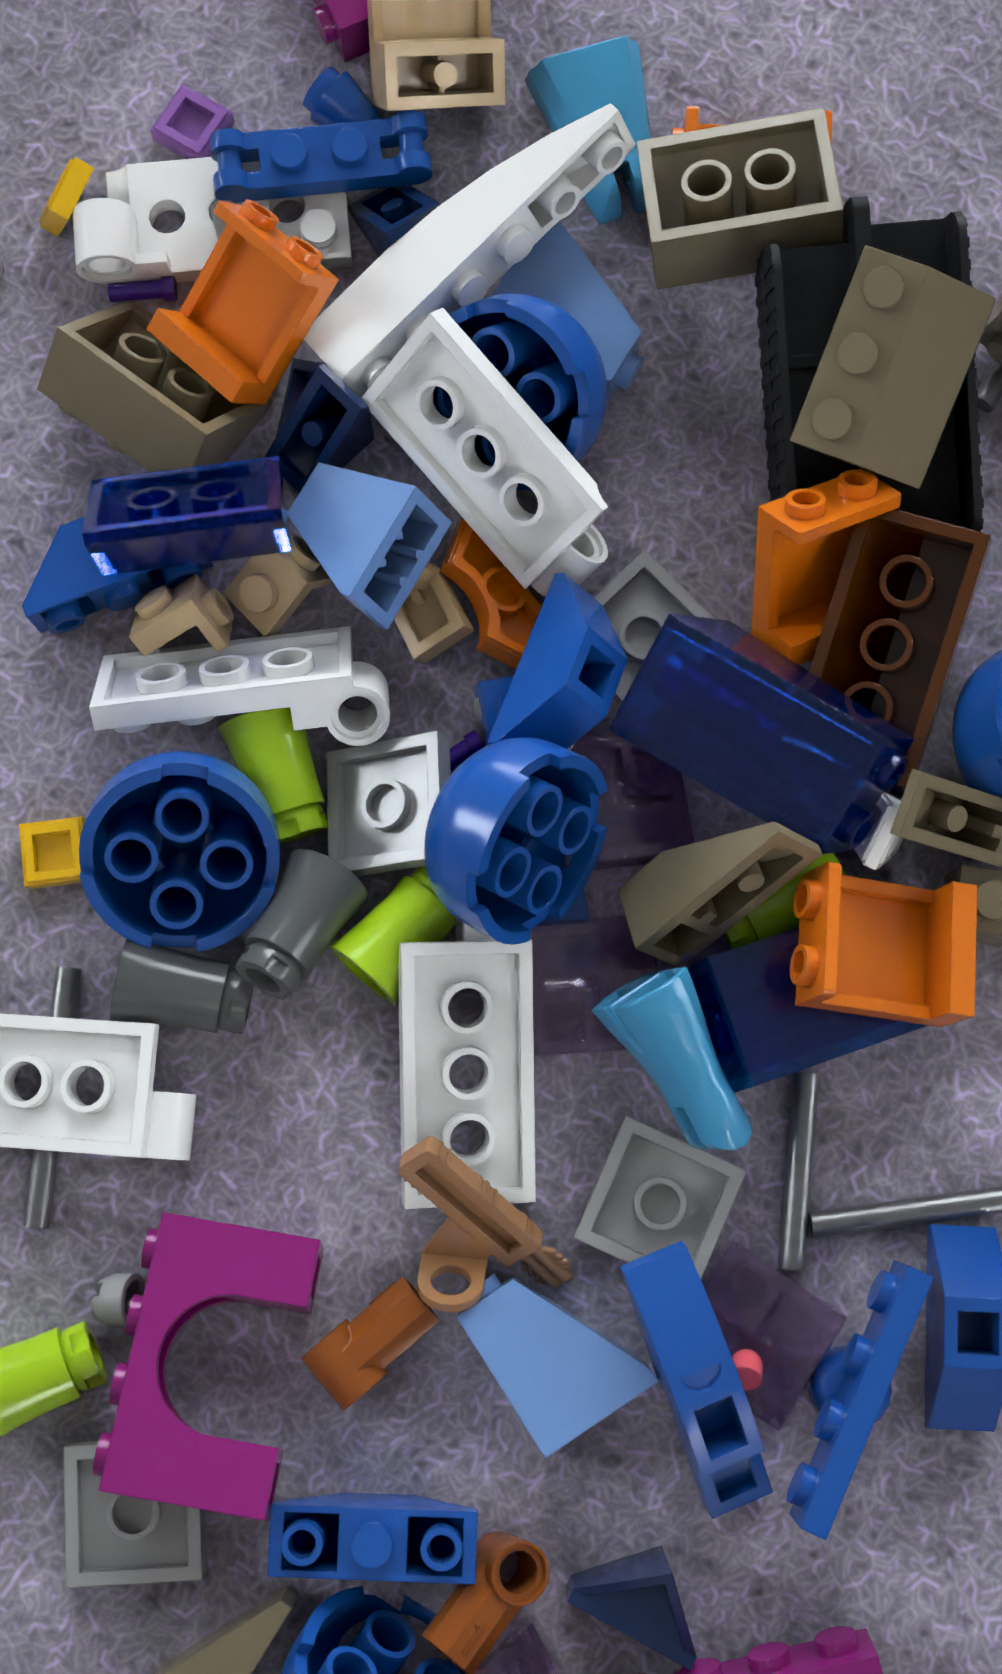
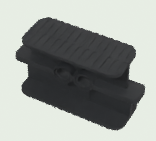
(797, 310)

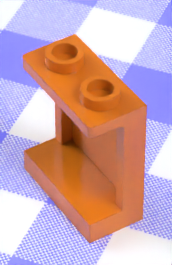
(247, 305)
(802, 553)
(885, 948)

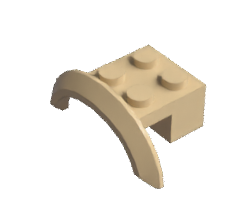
(434, 54)

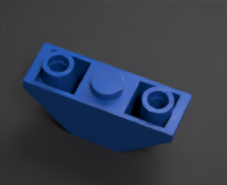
(74, 587)
(564, 671)
(963, 1328)
(373, 1539)

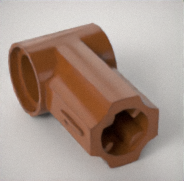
(360, 1350)
(481, 1611)

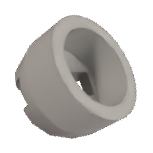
(115, 1297)

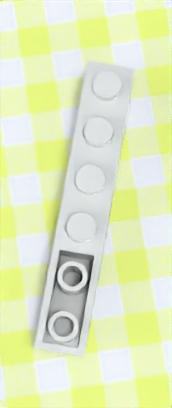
(465, 245)

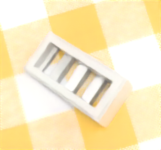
(880, 844)

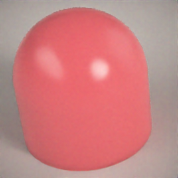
(749, 1368)

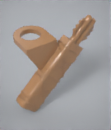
(476, 1227)

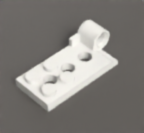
(118, 237)
(526, 452)
(195, 683)
(500, 1036)
(126, 1117)

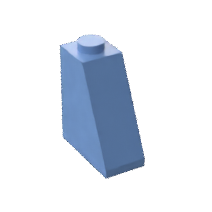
(565, 276)
(368, 536)
(551, 1362)

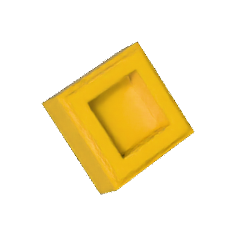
(65, 196)
(51, 852)

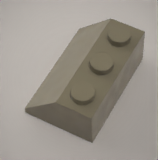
(734, 190)
(892, 367)
(142, 393)

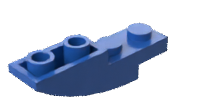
(698, 1378)

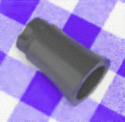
(300, 922)
(179, 990)

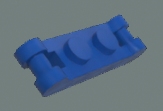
(321, 158)

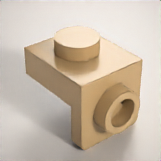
(275, 585)
(168, 614)
(432, 616)

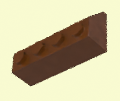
(900, 618)

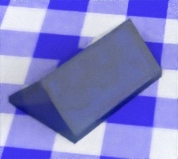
(187, 516)

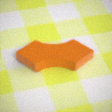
(501, 603)

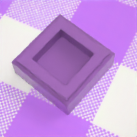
(189, 123)

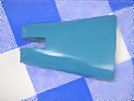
(585, 81)
(669, 1037)

